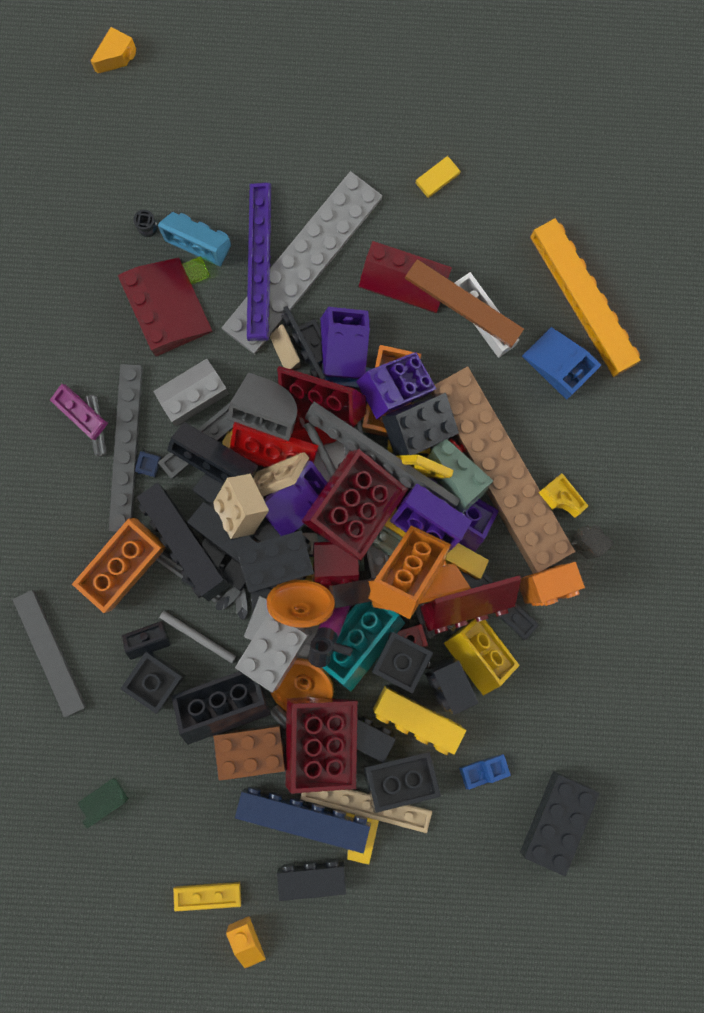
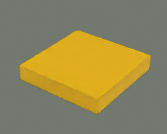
(426, 466)

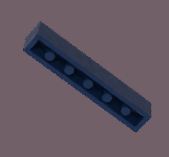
(303, 820)

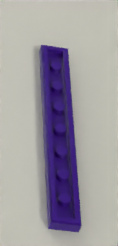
(259, 262)

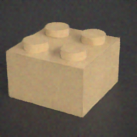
(240, 506)

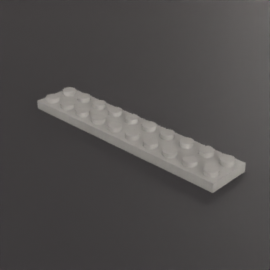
(309, 254)

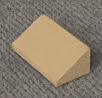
(285, 348)

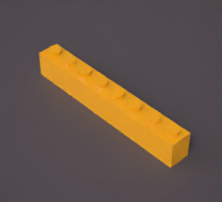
(585, 297)

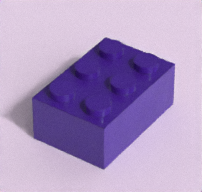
(431, 515)

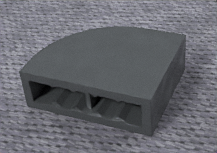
(264, 407)

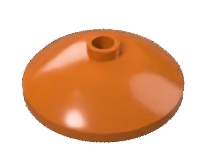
(300, 603)
(294, 686)

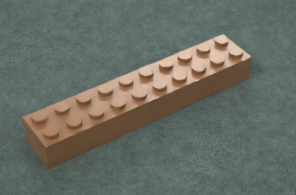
(513, 488)

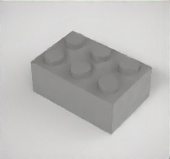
(272, 652)

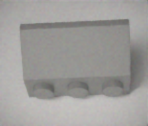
(191, 392)

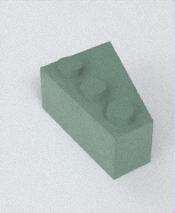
(467, 481)

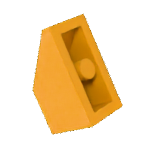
(113, 51)
(245, 942)

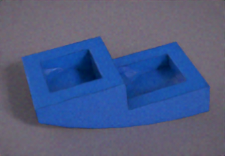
(485, 771)

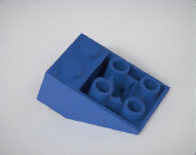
(561, 362)

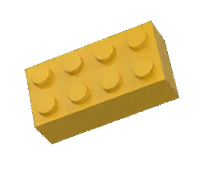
(420, 720)

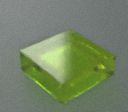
(196, 270)

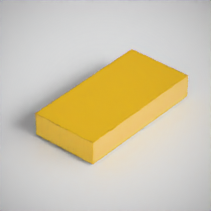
(437, 177)

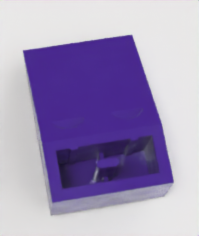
(344, 342)
(395, 384)
(292, 503)

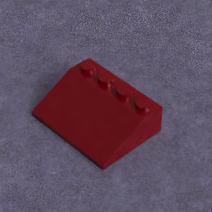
(165, 304)
(355, 504)
(471, 604)
(321, 744)

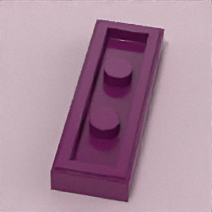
(78, 411)

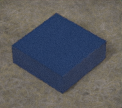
(147, 464)

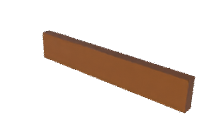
(464, 303)

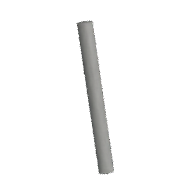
(197, 636)

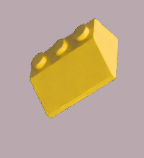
(482, 655)

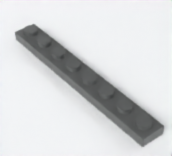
(125, 445)
(393, 465)

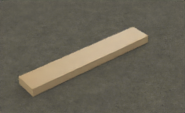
(360, 804)

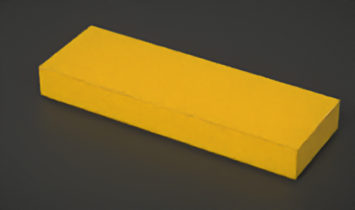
(207, 896)

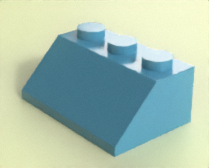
(195, 237)

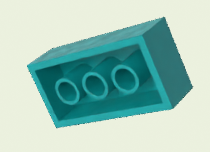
(367, 632)

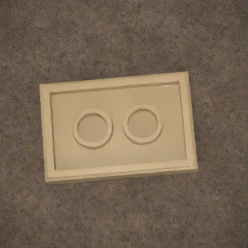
(280, 474)

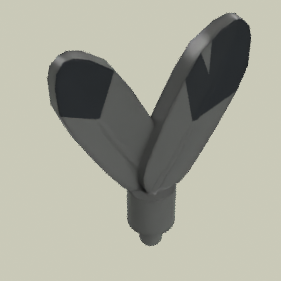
(241, 601)

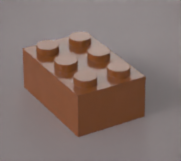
(249, 752)

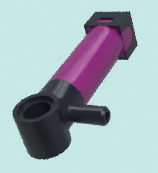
(326, 637)

